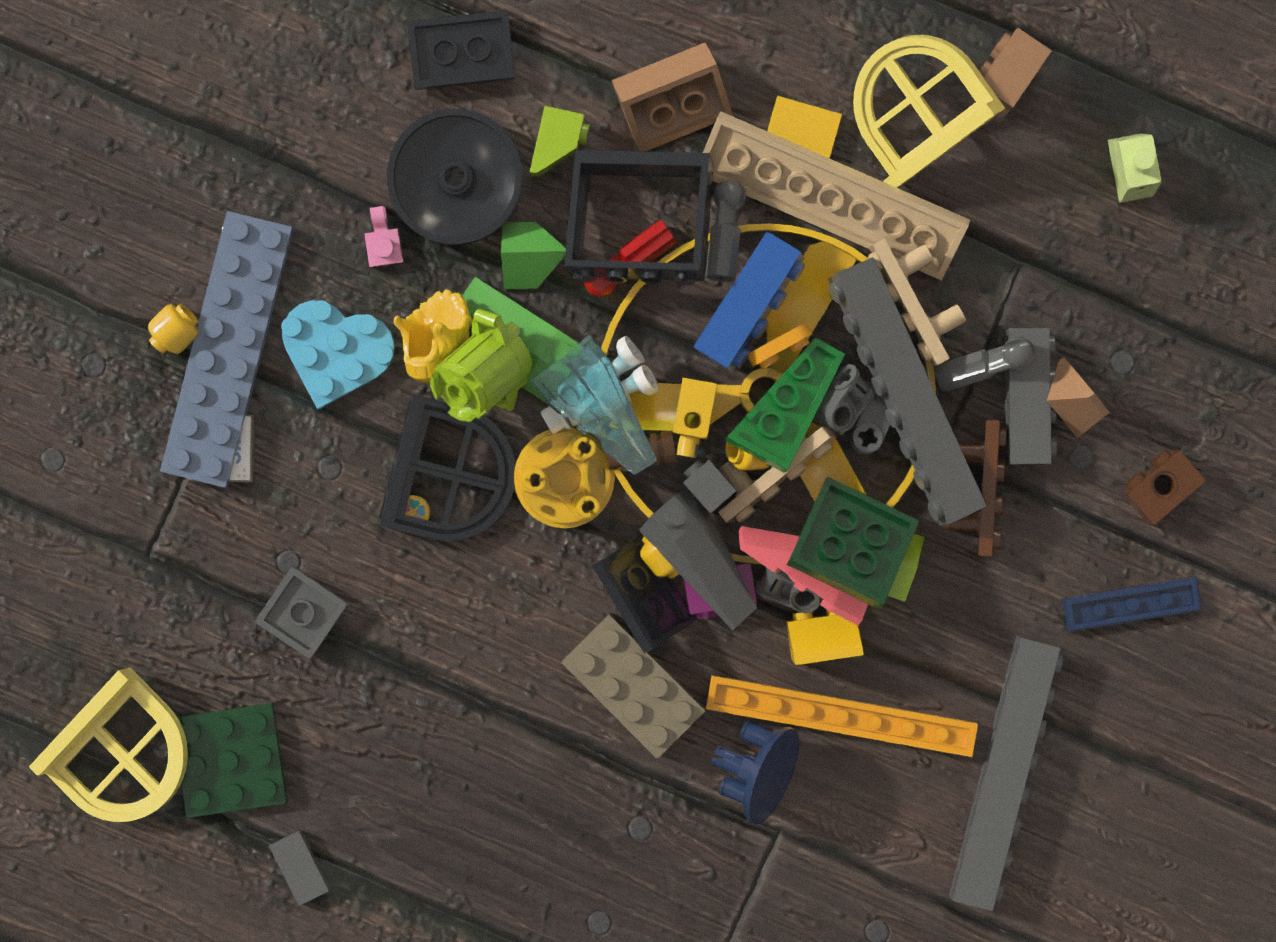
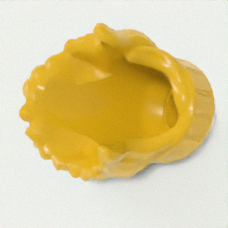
(433, 333)

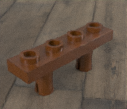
(993, 472)

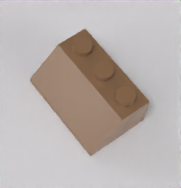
(672, 97)

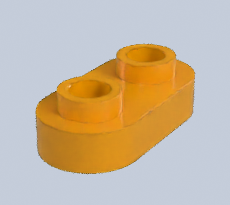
(793, 339)

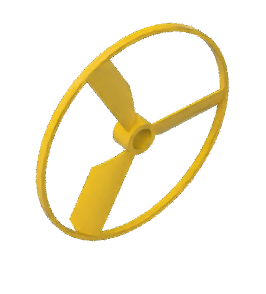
(804, 302)

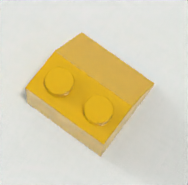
(822, 638)

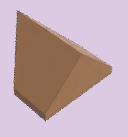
(1074, 400)

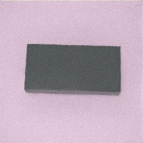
(299, 867)

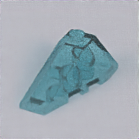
(590, 392)

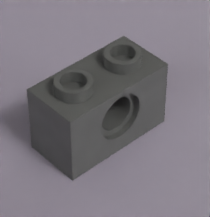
(707, 484)

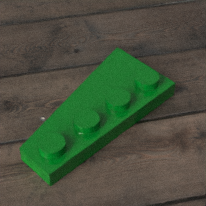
(785, 412)

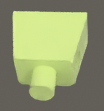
(1135, 166)

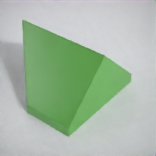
(528, 255)

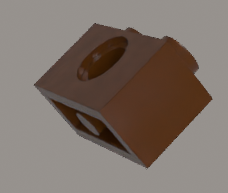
(1182, 481)

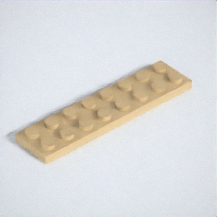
(832, 194)

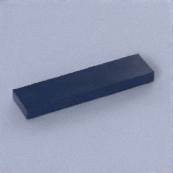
(1131, 604)

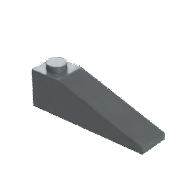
(695, 548)

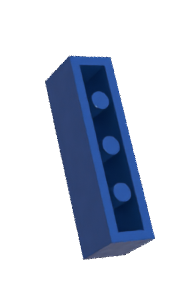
(749, 302)

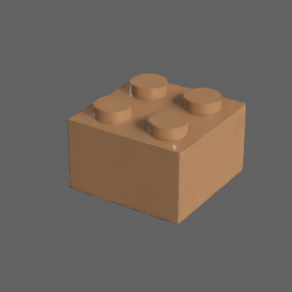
(1014, 66)

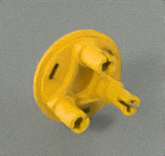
(563, 478)

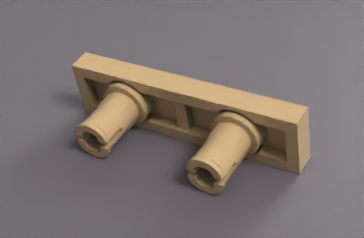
(914, 318)
(766, 487)

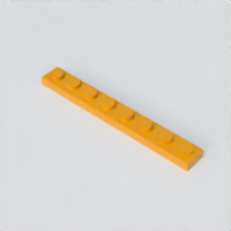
(841, 716)

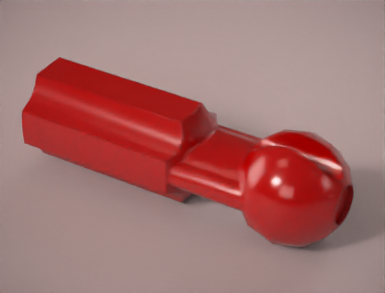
(643, 248)

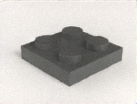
(301, 612)

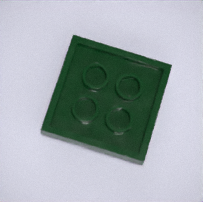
(853, 543)
(232, 760)

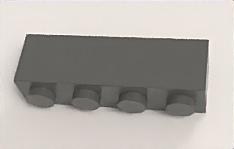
(1026, 405)

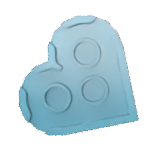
(334, 350)

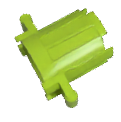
(483, 369)

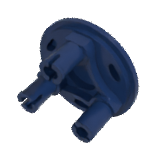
(764, 774)

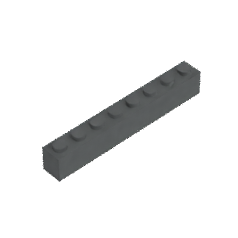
(906, 392)
(1005, 773)

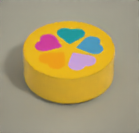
(418, 507)

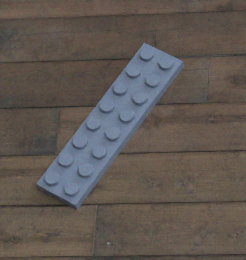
(227, 349)

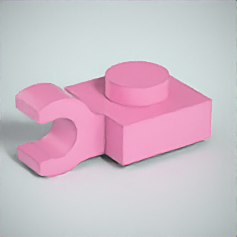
(382, 244)

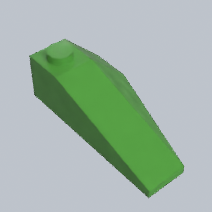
(541, 338)

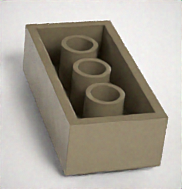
(633, 686)

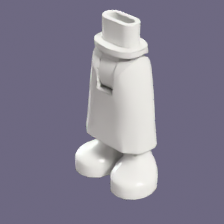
(640, 380)

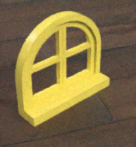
(943, 137)
(91, 724)

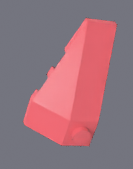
(774, 551)

